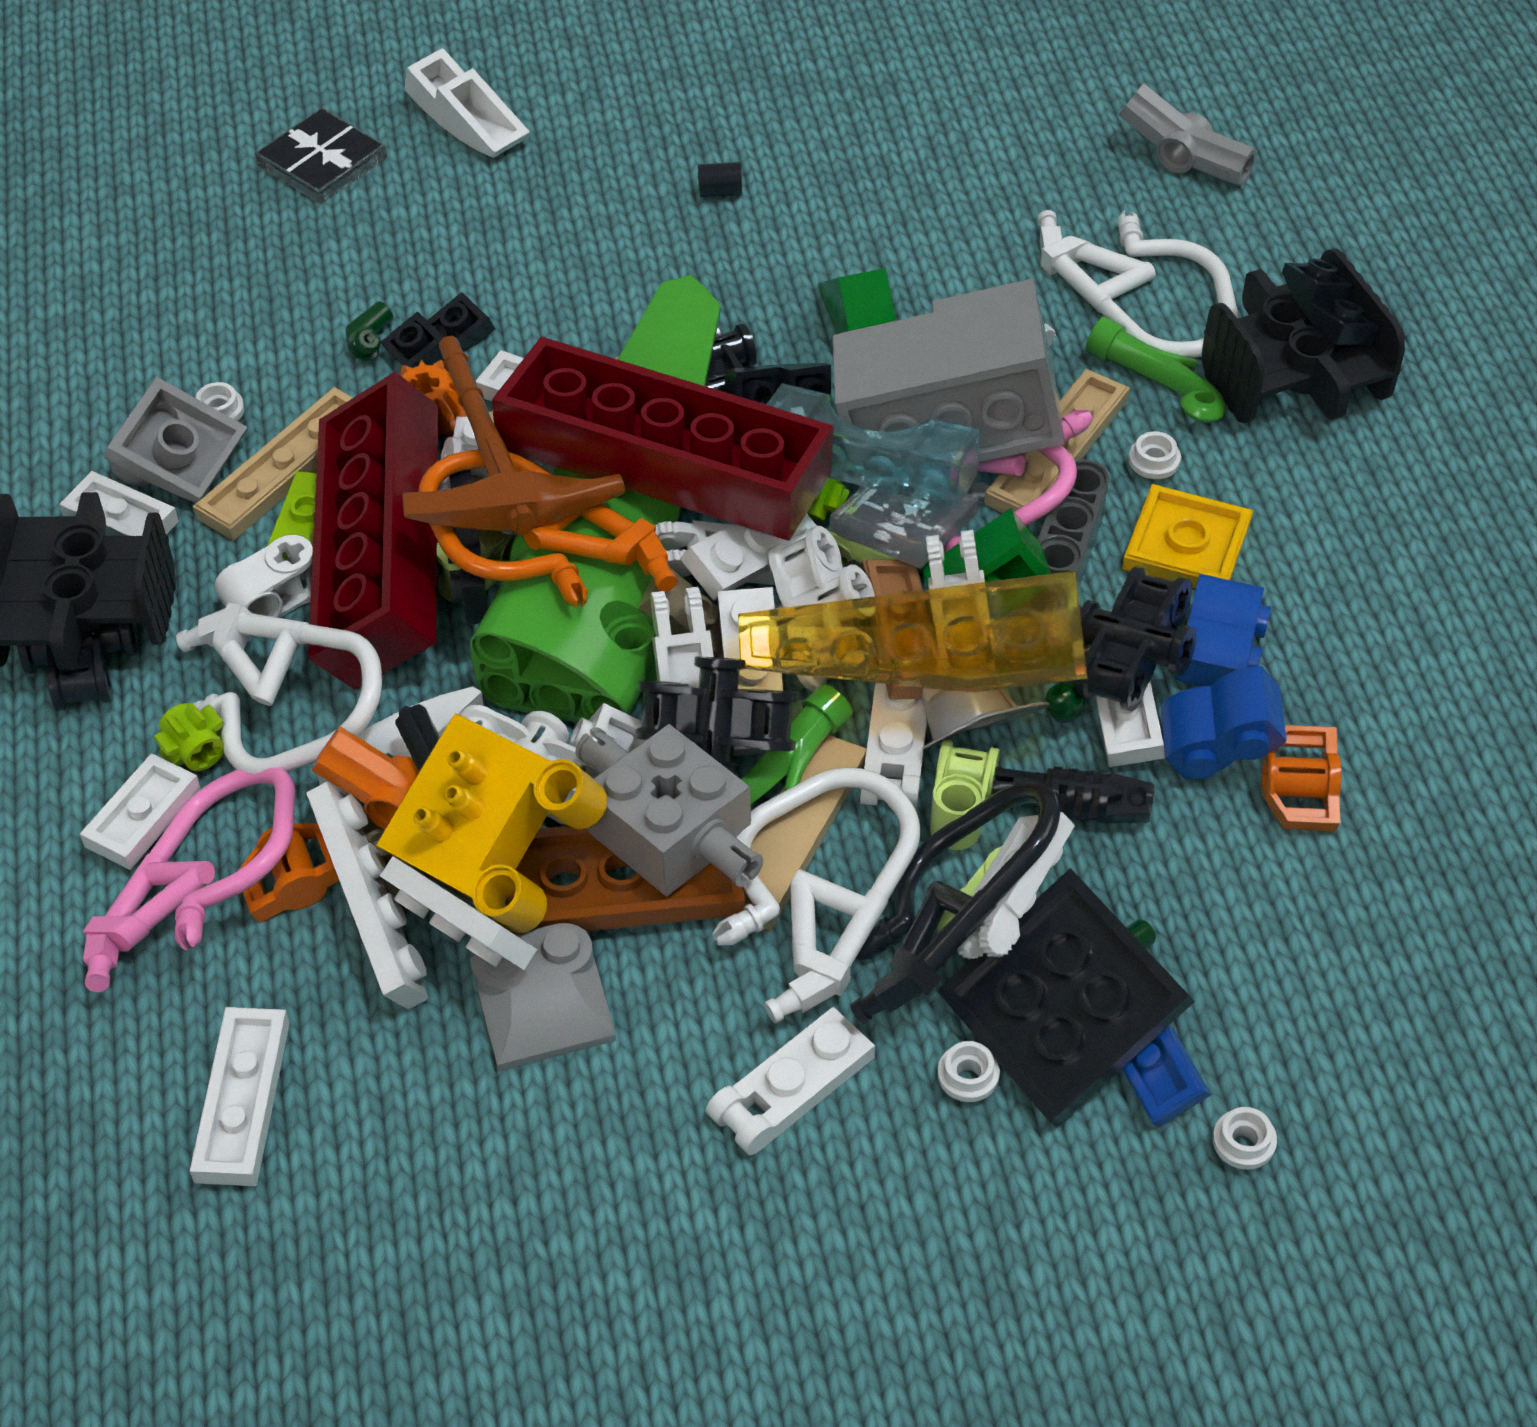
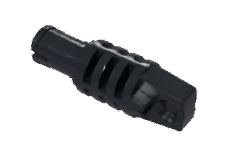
(1088, 794)

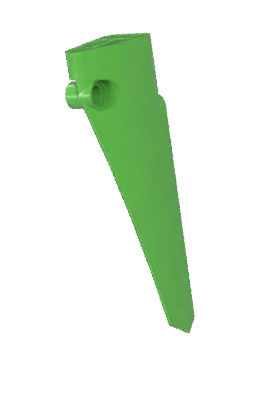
(570, 659)

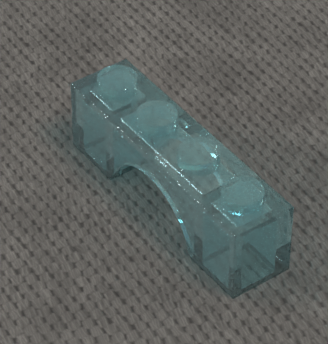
(921, 462)

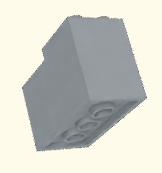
(967, 363)

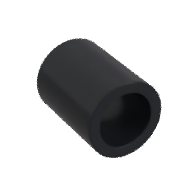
(719, 179)

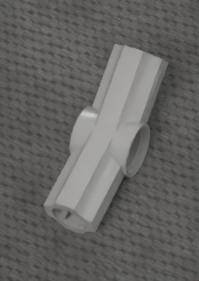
(1187, 139)

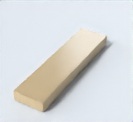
(1089, 392)
(267, 474)
(796, 836)

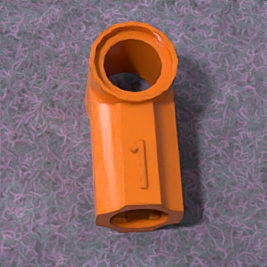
(366, 774)

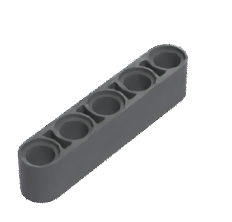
(1075, 522)

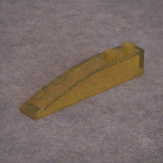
(930, 638)

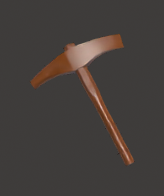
(507, 496)

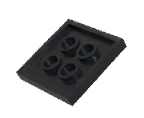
(1066, 999)

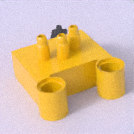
(480, 810)

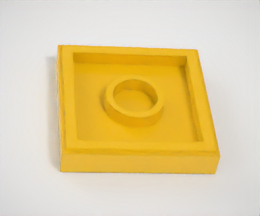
(1187, 536)

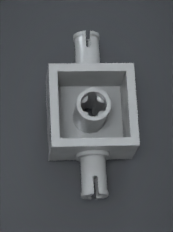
(670, 809)

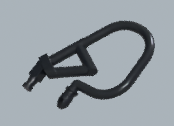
(918, 958)

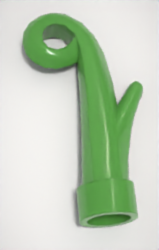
(1200, 398)
(822, 714)

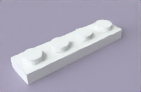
(373, 908)

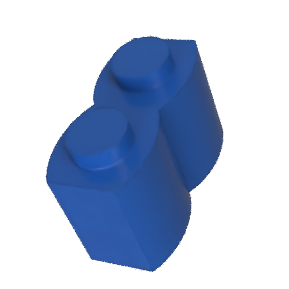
(1225, 622)
(1223, 723)

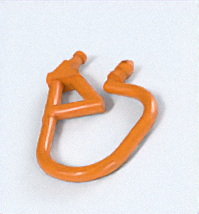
(632, 540)

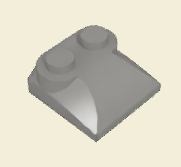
(173, 442)
(548, 1006)

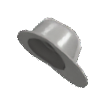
(958, 711)

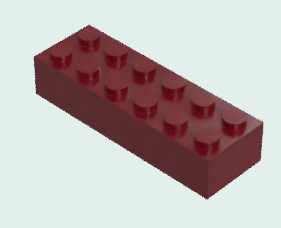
(665, 437)
(369, 560)

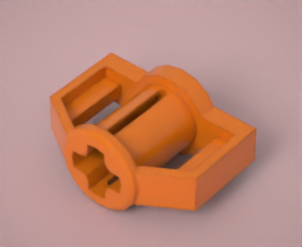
(1305, 779)
(296, 879)

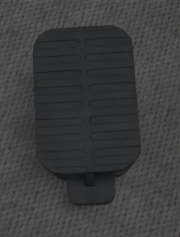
(1283, 350)
(70, 578)

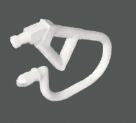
(1063, 254)
(229, 632)
(819, 973)

